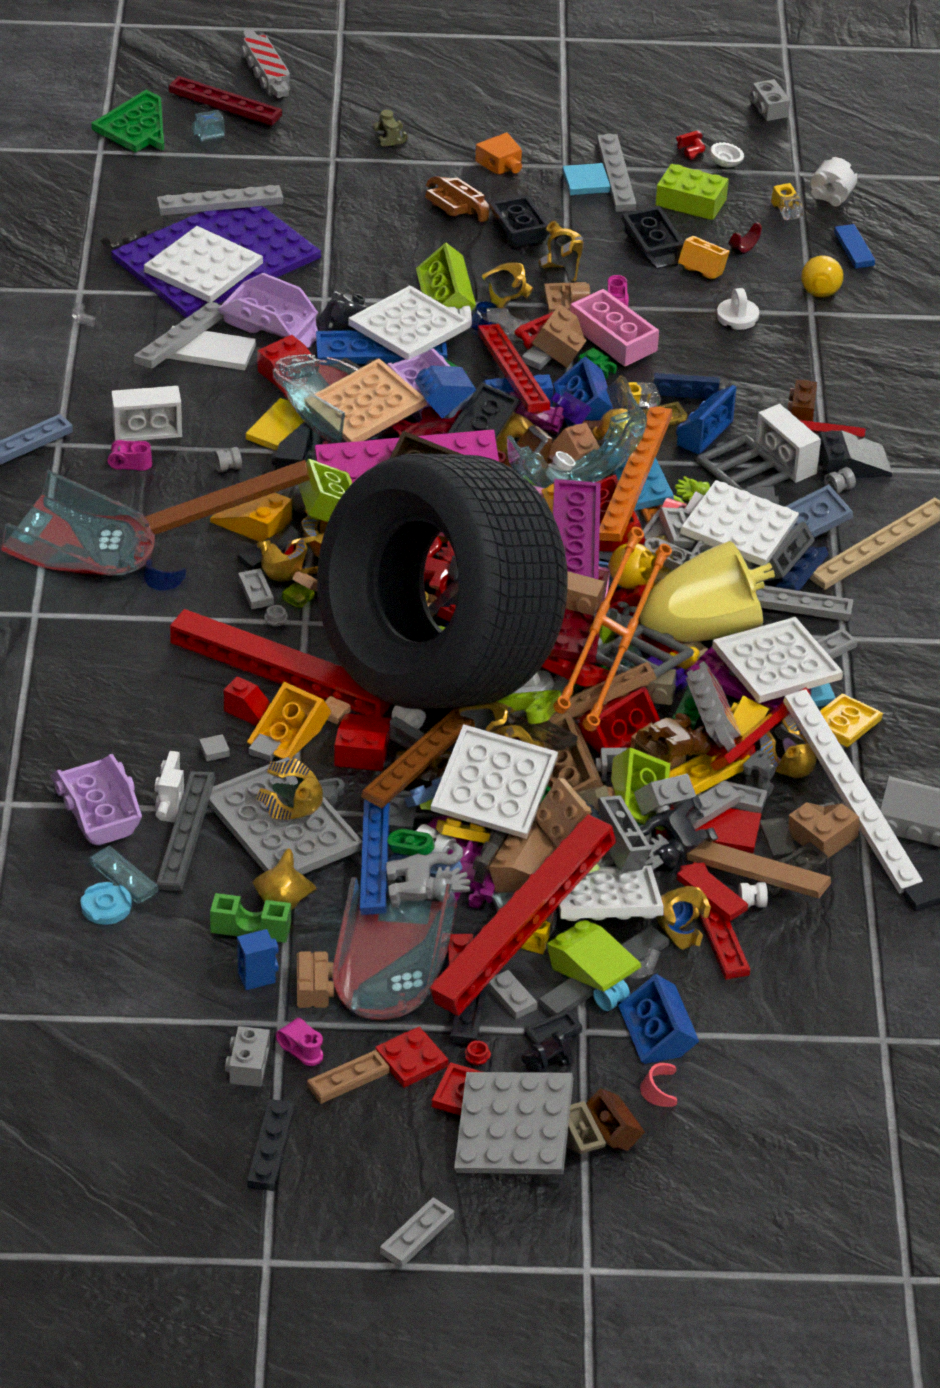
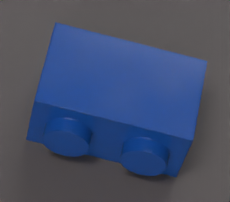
(257, 959)

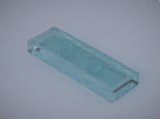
(124, 873)

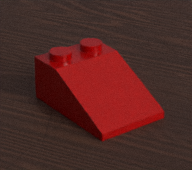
(272, 353)
(362, 742)

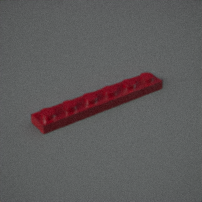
(225, 100)

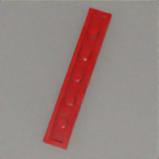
(752, 736)
(724, 942)

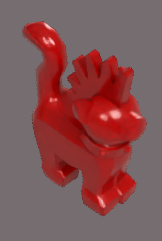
(437, 570)

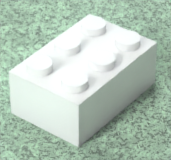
(147, 413)
(788, 441)

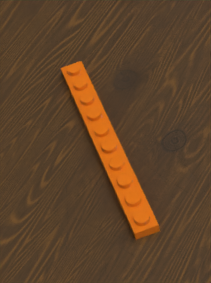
(634, 476)

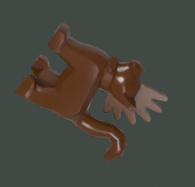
(675, 737)

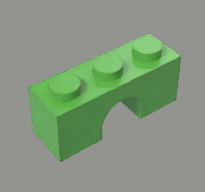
(232, 919)

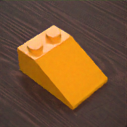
(257, 518)
(292, 720)

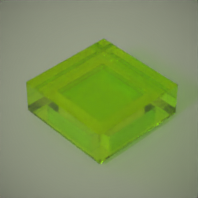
(298, 594)

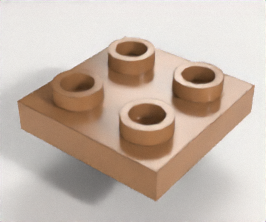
(564, 294)

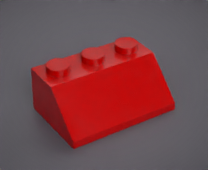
(620, 720)

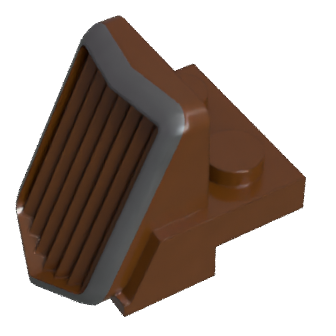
(537, 441)

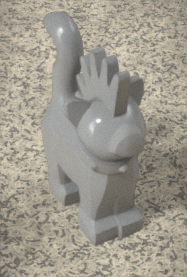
(418, 880)

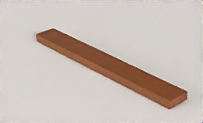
(228, 497)
(416, 759)

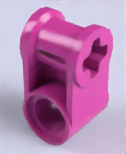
(618, 288)
(133, 455)
(301, 1042)

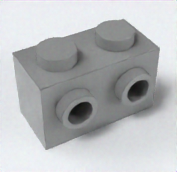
(664, 794)
(249, 1056)

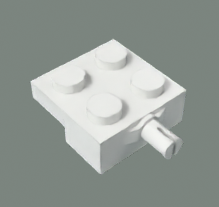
(169, 788)

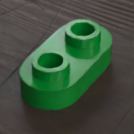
(410, 842)

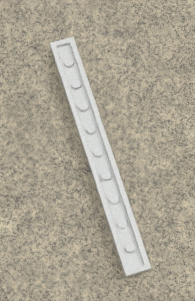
(852, 790)

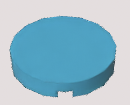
(106, 903)

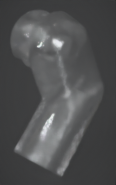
(79, 315)
(647, 964)

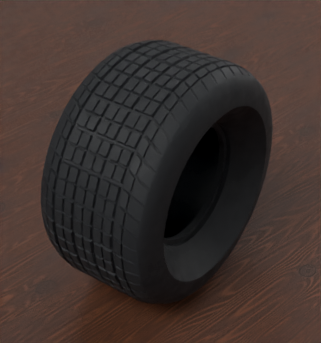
(507, 573)

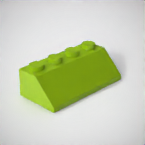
(446, 279)

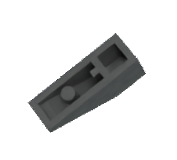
(790, 550)
(631, 846)

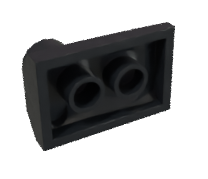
(520, 220)
(654, 235)

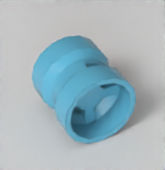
(608, 999)

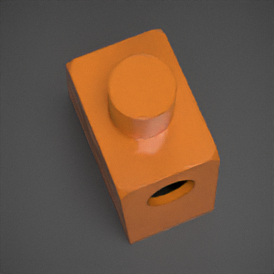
(499, 154)

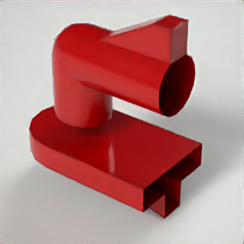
(692, 138)

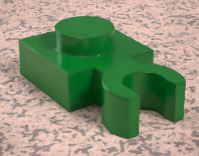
(600, 360)

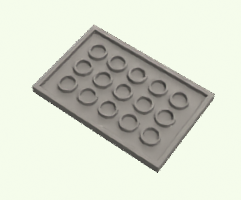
(312, 838)

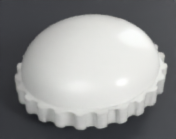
(726, 154)

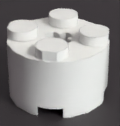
(833, 181)

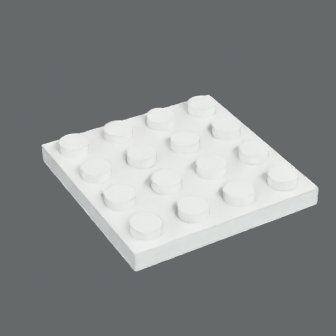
(203, 264)
(409, 322)
(739, 517)
(777, 659)
(494, 781)
(613, 895)

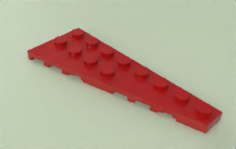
(588, 676)

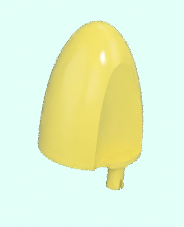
(707, 597)

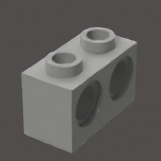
(770, 100)

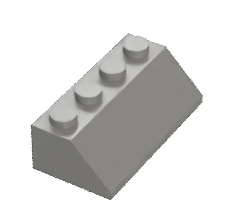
(912, 810)

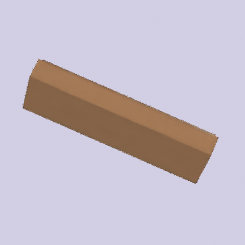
(348, 1076)

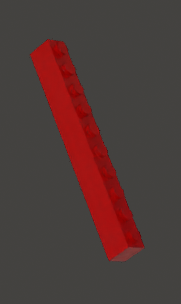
(272, 661)
(522, 915)

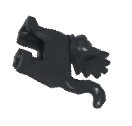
(681, 832)

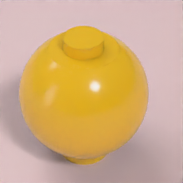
(822, 276)
(637, 568)

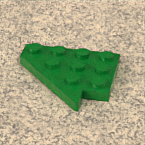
(134, 123)

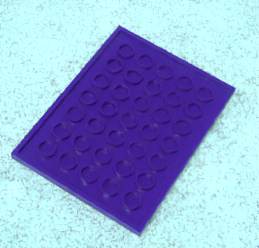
(247, 226)

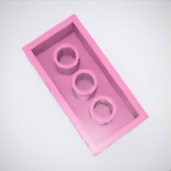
(615, 327)

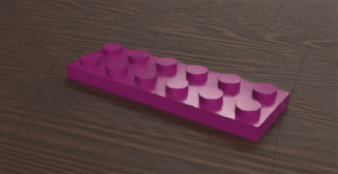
(578, 519)

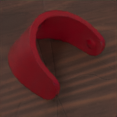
(748, 241)

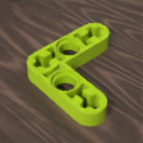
(537, 704)

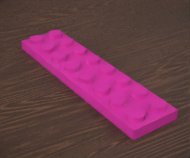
(362, 455)

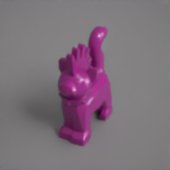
(548, 421)
(481, 891)

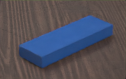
(854, 246)

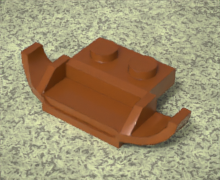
(457, 197)

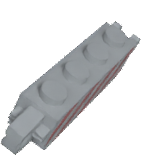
(265, 64)
(713, 706)

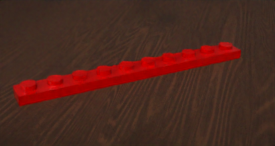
(514, 368)

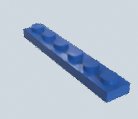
(374, 858)

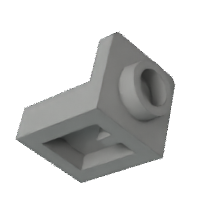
(605, 762)

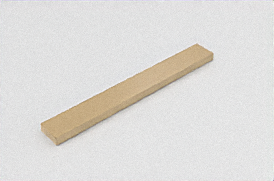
(877, 544)

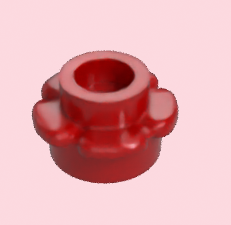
(477, 1053)

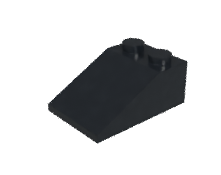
(861, 455)

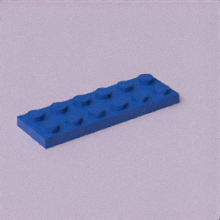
(358, 347)

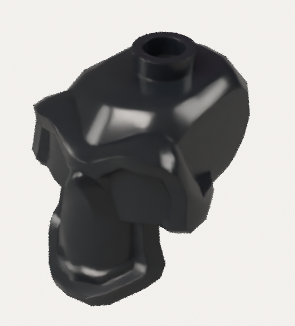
(340, 309)

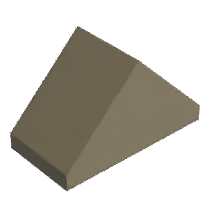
(582, 1130)

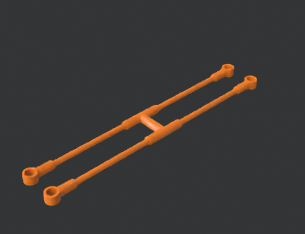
(562, 703)

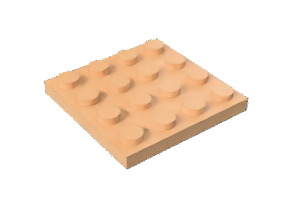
(372, 400)

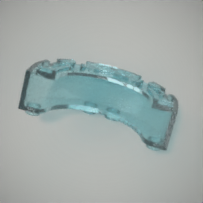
(620, 442)

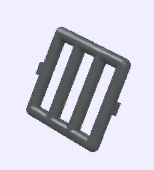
(756, 450)
(666, 639)

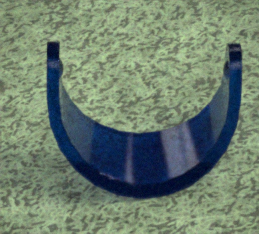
(477, 318)
(162, 579)

